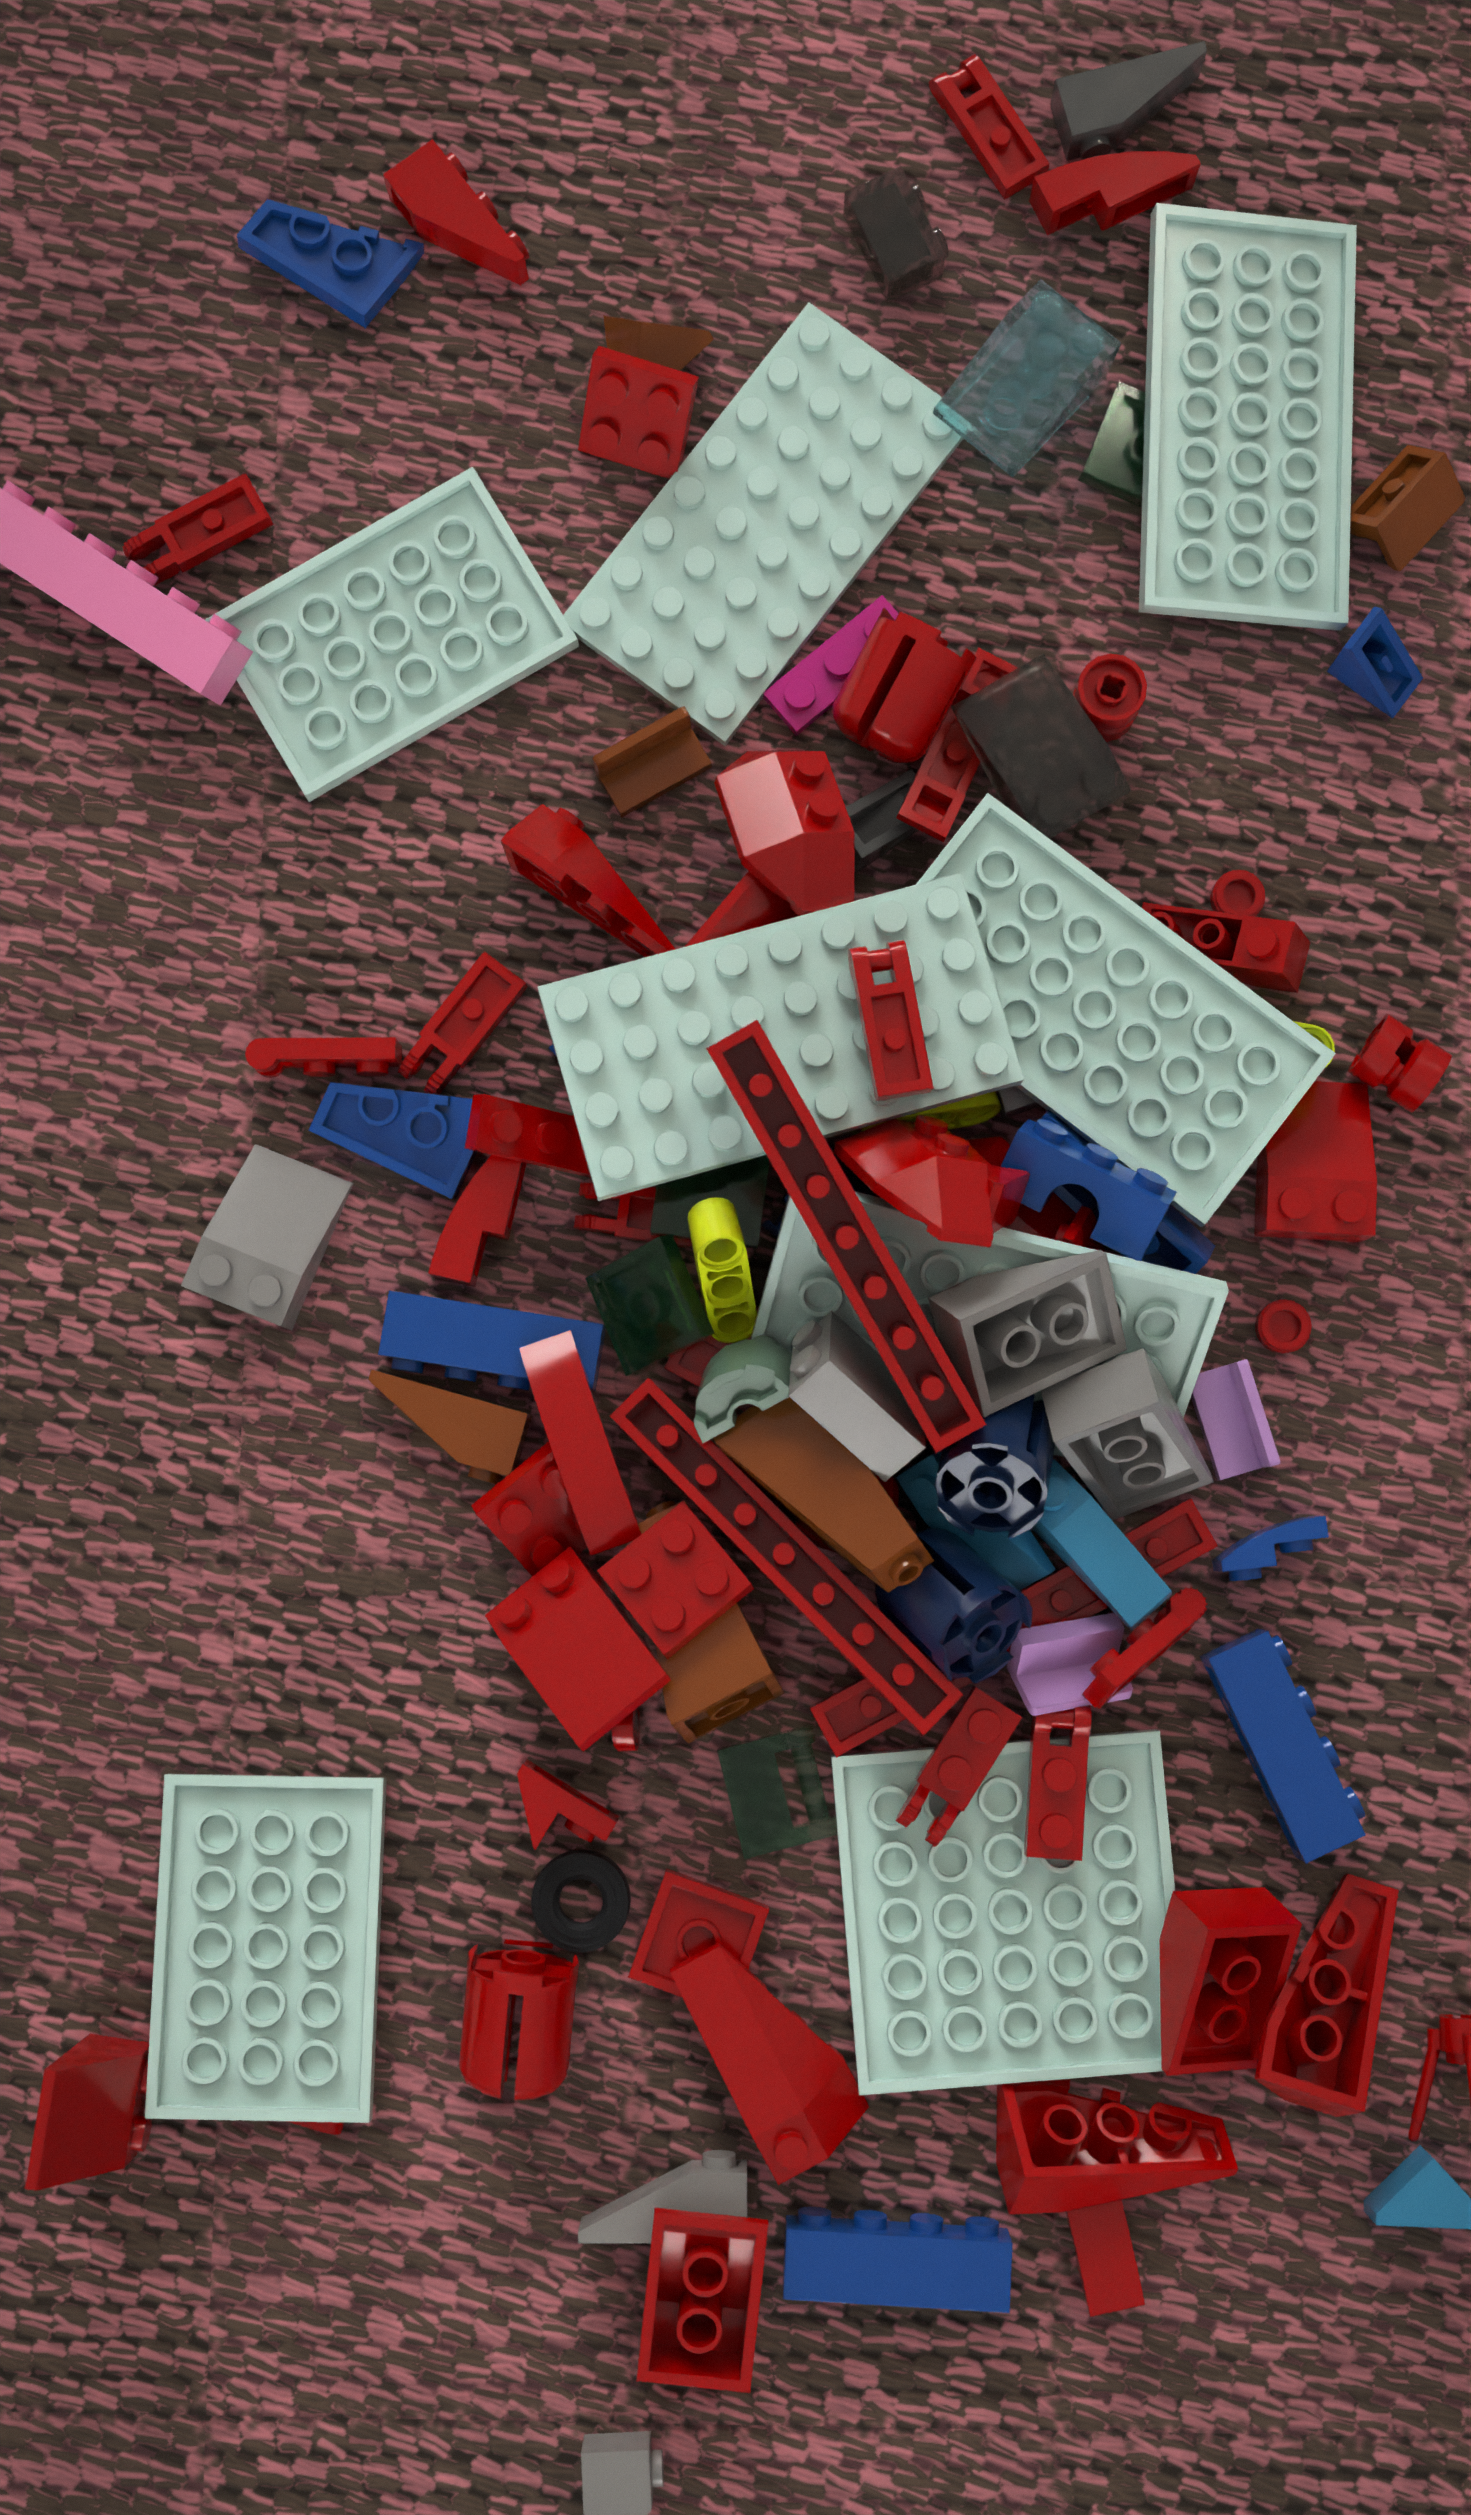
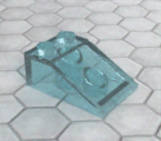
(1028, 378)

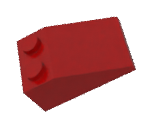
(1320, 1169)
(577, 1648)
(1220, 1976)
(90, 2112)
(702, 2300)

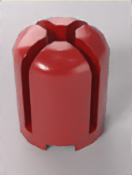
(900, 688)
(545, 2026)

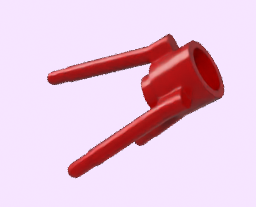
(1454, 2039)

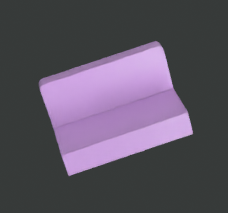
(1233, 1420)
(1055, 1661)

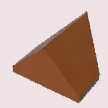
(655, 342)

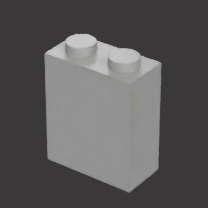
(853, 1395)

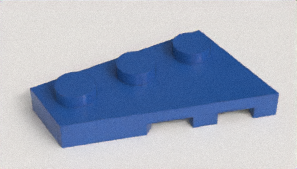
(336, 264)
(401, 1130)

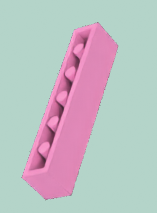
(118, 597)

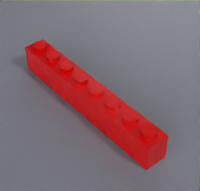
(846, 1235)
(786, 1558)

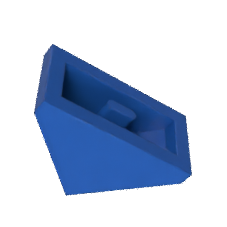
(1377, 664)

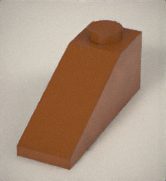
(466, 1428)

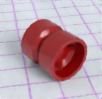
(1111, 693)
(1400, 1063)

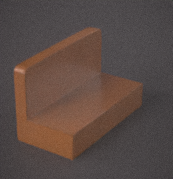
(1407, 504)
(651, 762)

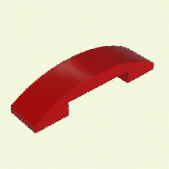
(950, 760)
(579, 1443)

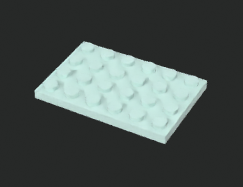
(394, 633)
(267, 1948)

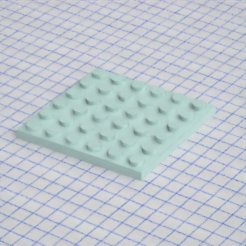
(1000, 1960)

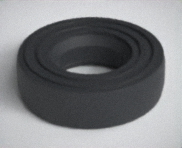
(546, 1900)

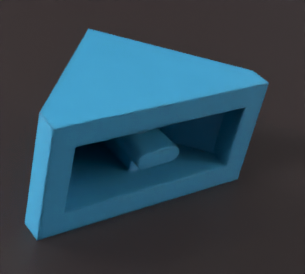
(1419, 2196)

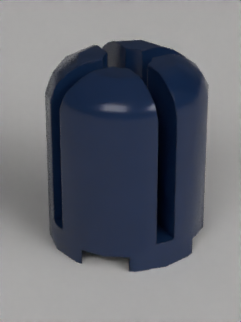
(999, 1472)
(958, 1609)

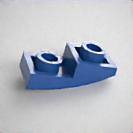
(1257, 1550)

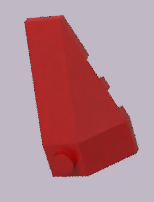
(569, 866)
(1327, 2015)
(780, 2073)
(1085, 2152)

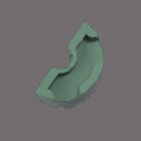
(740, 1375)

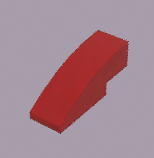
(1110, 187)
(481, 1211)

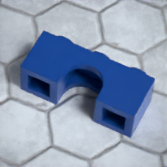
(1128, 1200)

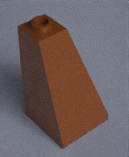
(825, 1491)
(717, 1672)

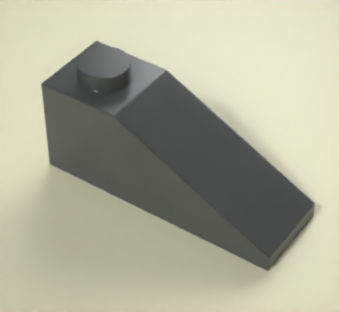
(1109, 103)

